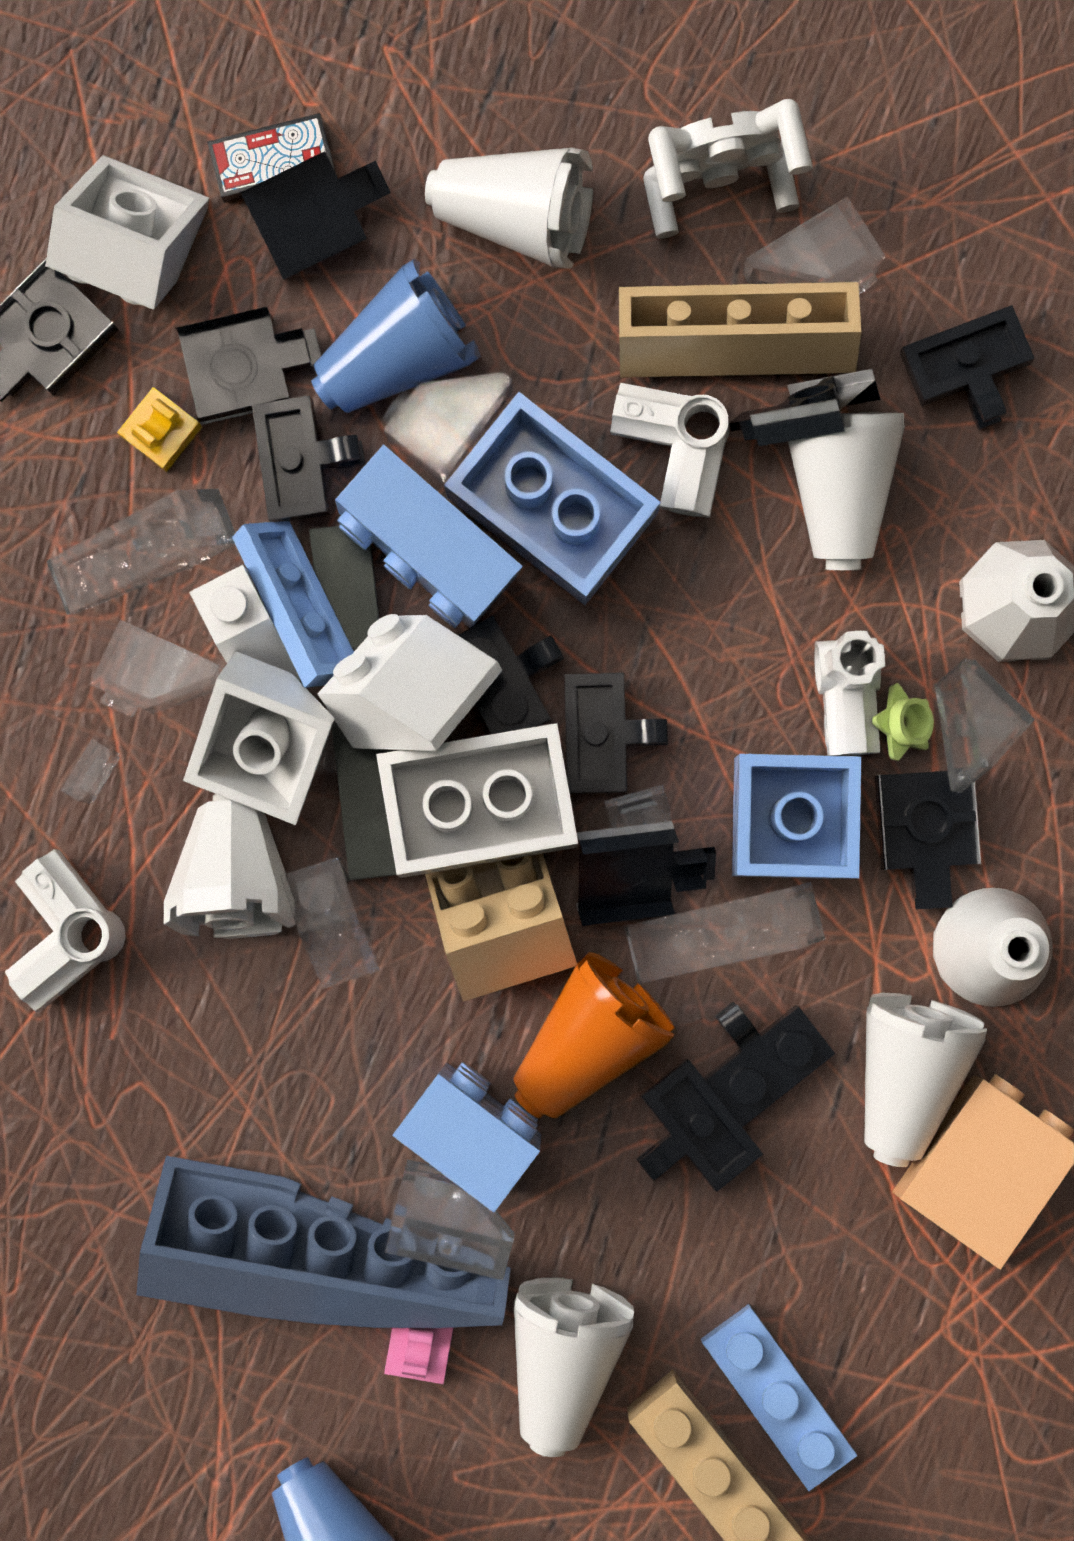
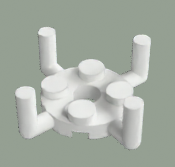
(720, 152)

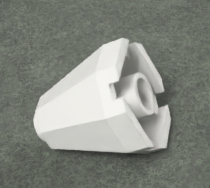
(1019, 601)
(228, 875)

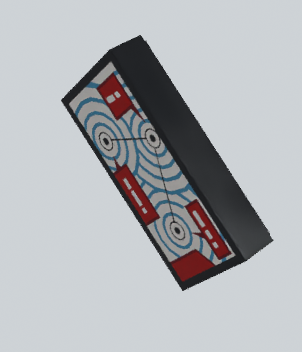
(262, 153)

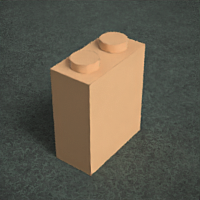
(989, 1169)

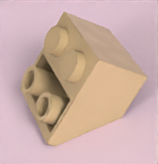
(500, 924)

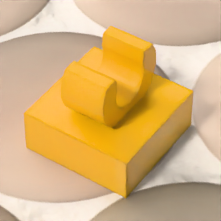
(159, 429)

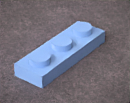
(293, 599)
(778, 1397)

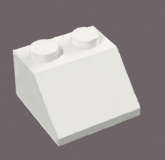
(125, 231)
(407, 685)
(260, 739)

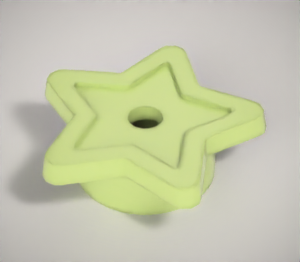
(917, 725)

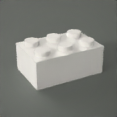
(477, 801)

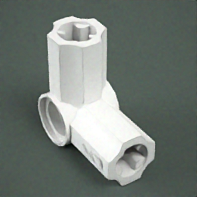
(692, 463)
(848, 679)
(66, 907)

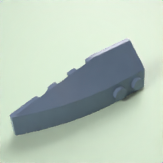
(280, 1254)

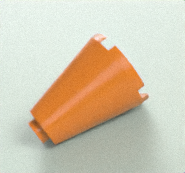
(589, 1038)

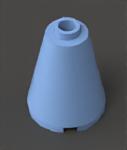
(394, 344)
(320, 1507)

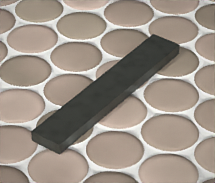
(350, 586)

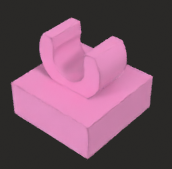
(419, 1353)

